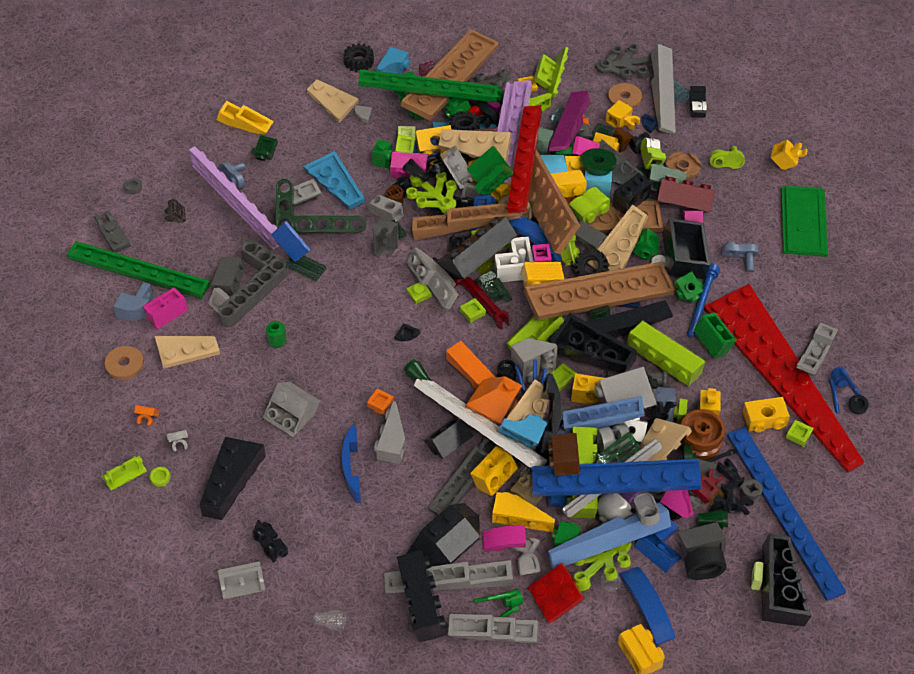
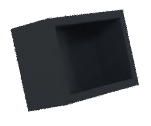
(686, 248)

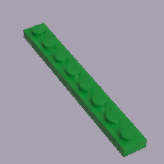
(428, 85)
(138, 269)

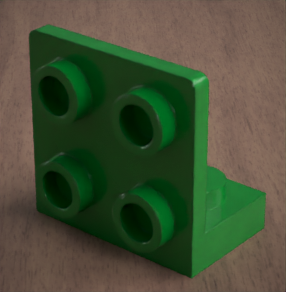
(489, 171)

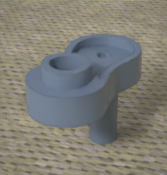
(232, 173)
(749, 251)

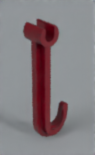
(490, 307)

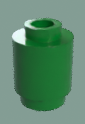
(276, 334)

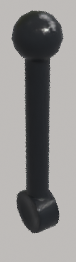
(730, 452)

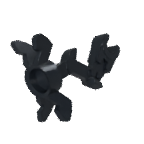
(415, 170)
(658, 410)
(730, 503)

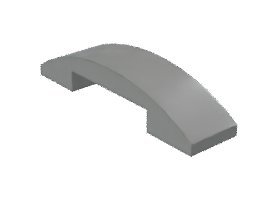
(817, 349)

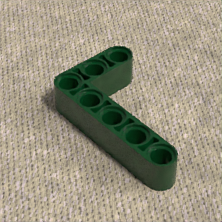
(312, 220)

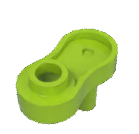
(733, 159)

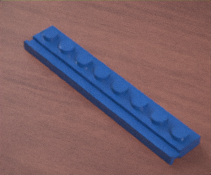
(619, 478)

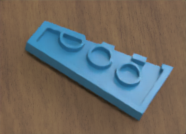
(335, 178)

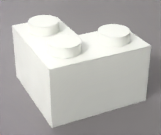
(509, 265)

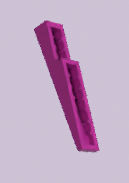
(570, 120)

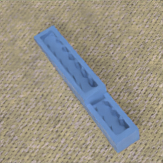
(601, 415)
(606, 537)

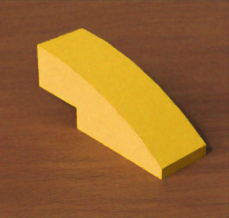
(244, 118)

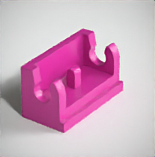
(165, 308)

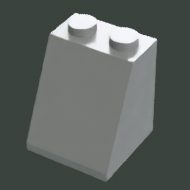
(626, 386)

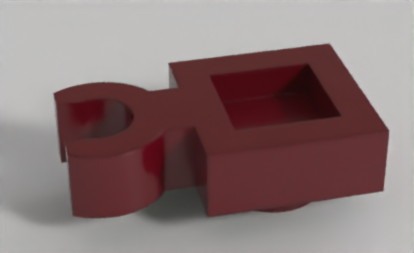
(708, 486)

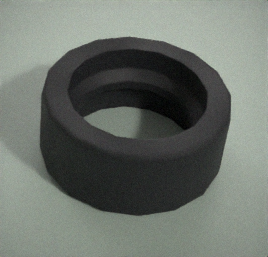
(705, 563)

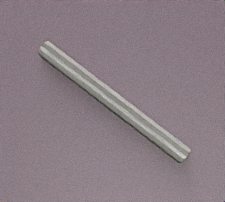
(582, 500)

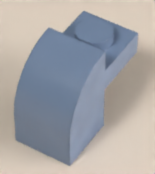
(130, 306)

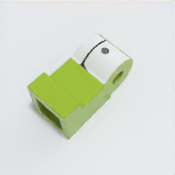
(651, 152)

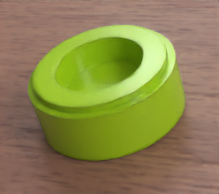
(160, 476)

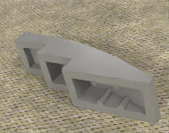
(493, 628)

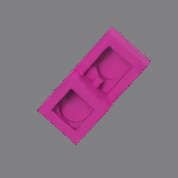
(504, 537)

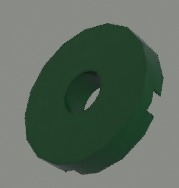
(592, 156)

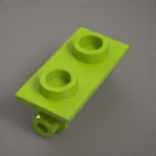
(570, 253)
(126, 472)

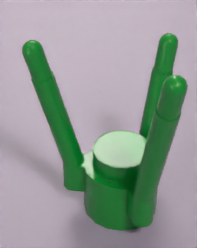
(509, 599)

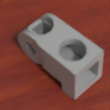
(386, 208)

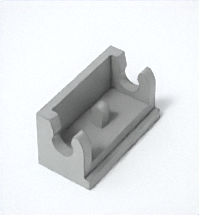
(456, 166)
(304, 192)
(241, 580)

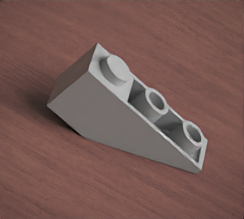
(392, 439)

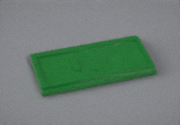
(804, 221)

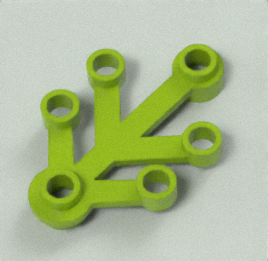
(433, 193)
(582, 579)

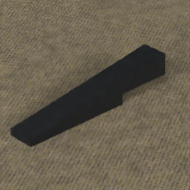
(624, 322)

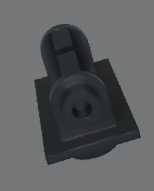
(264, 535)

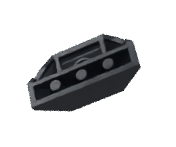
(448, 535)

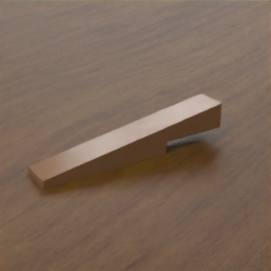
(459, 220)

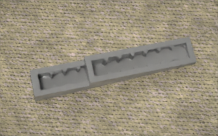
(663, 88)
(460, 576)

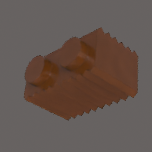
(565, 454)

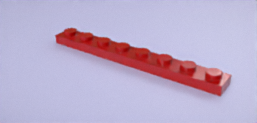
(524, 159)

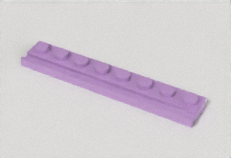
(515, 98)
(233, 197)

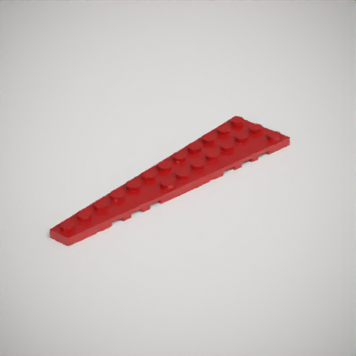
(777, 363)

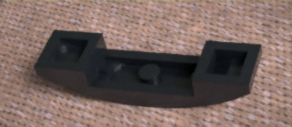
(550, 392)

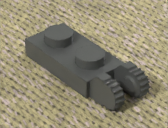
(112, 233)

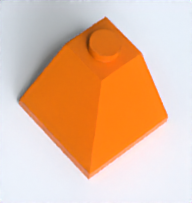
(494, 398)

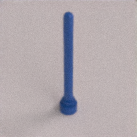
(711, 274)

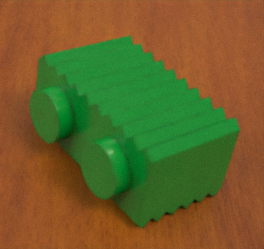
(714, 335)

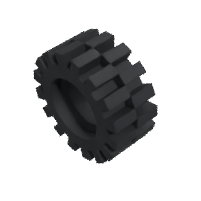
(358, 50)
(464, 121)
(587, 256)

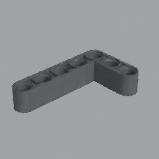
(271, 273)

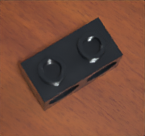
(631, 193)

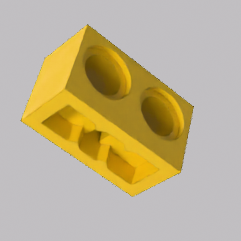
(494, 471)

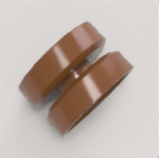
(706, 433)

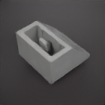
(530, 349)
(290, 408)

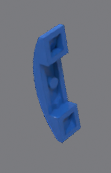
(534, 232)
(352, 482)
(648, 604)

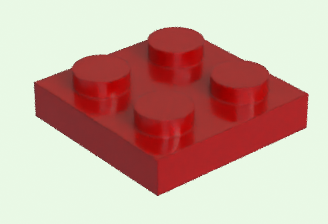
(556, 593)

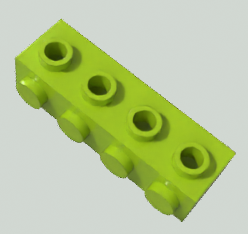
(666, 353)

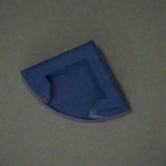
(649, 123)

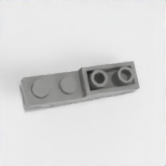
(434, 276)

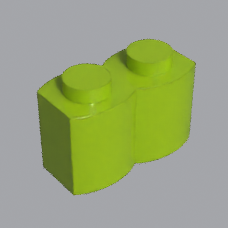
(590, 205)

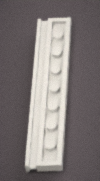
(480, 423)

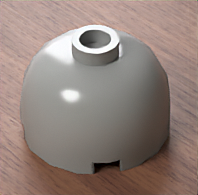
(612, 506)

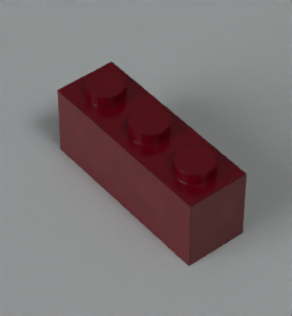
(685, 194)

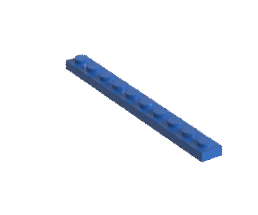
(787, 515)

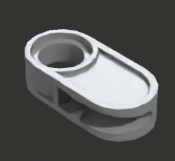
(646, 505)

